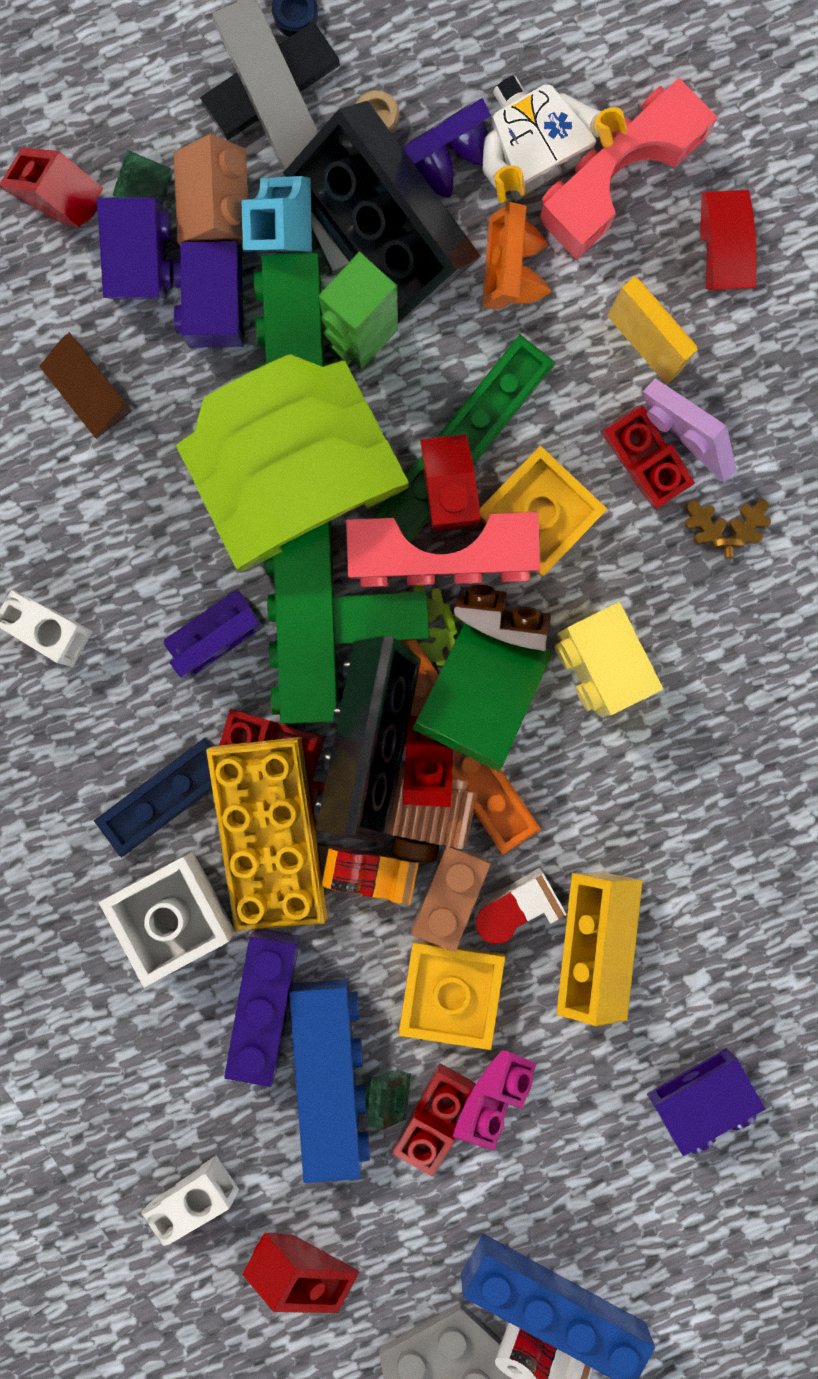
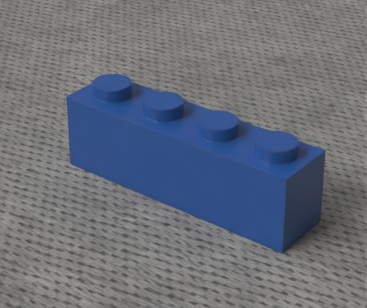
(327, 1080)
(556, 1310)

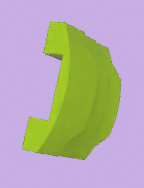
(287, 455)

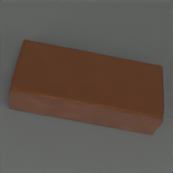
(84, 386)

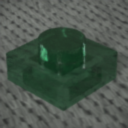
(142, 178)
(388, 1099)

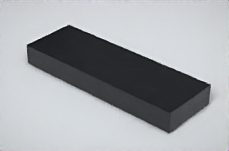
(308, 60)

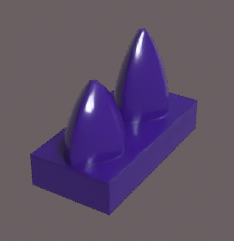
(466, 135)

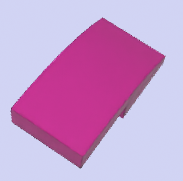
(500, 1085)

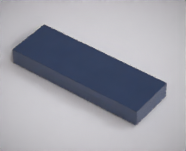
(158, 800)

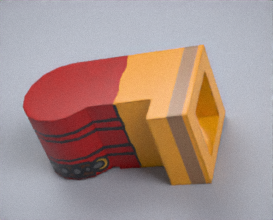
(370, 874)

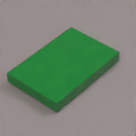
(482, 696)

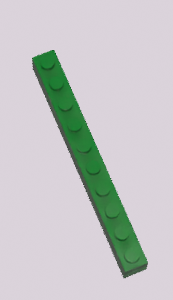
(304, 570)

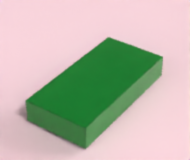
(380, 615)

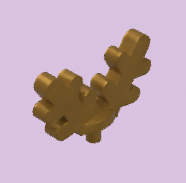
(712, 532)

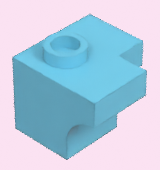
(278, 217)

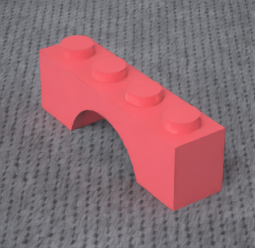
(665, 131)
(504, 547)

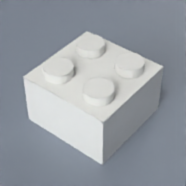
(168, 919)

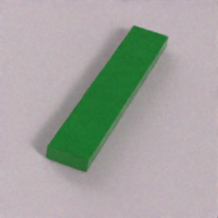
(481, 419)

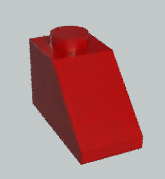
(53, 185)
(450, 483)
(298, 1275)

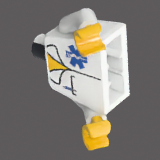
(541, 137)

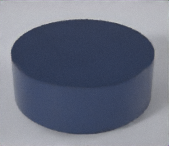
(293, 15)

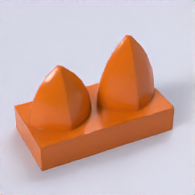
(508, 242)

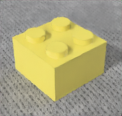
(607, 661)

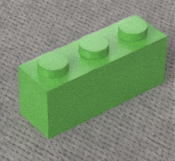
(359, 311)

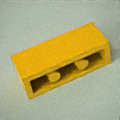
(599, 948)

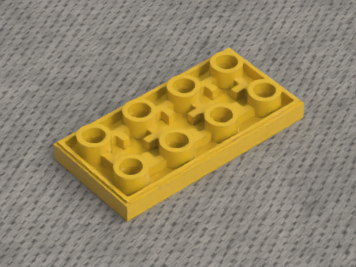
(267, 834)

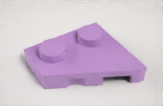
(692, 427)

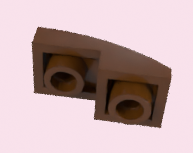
(487, 612)

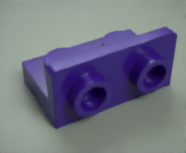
(212, 635)

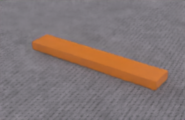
(496, 801)

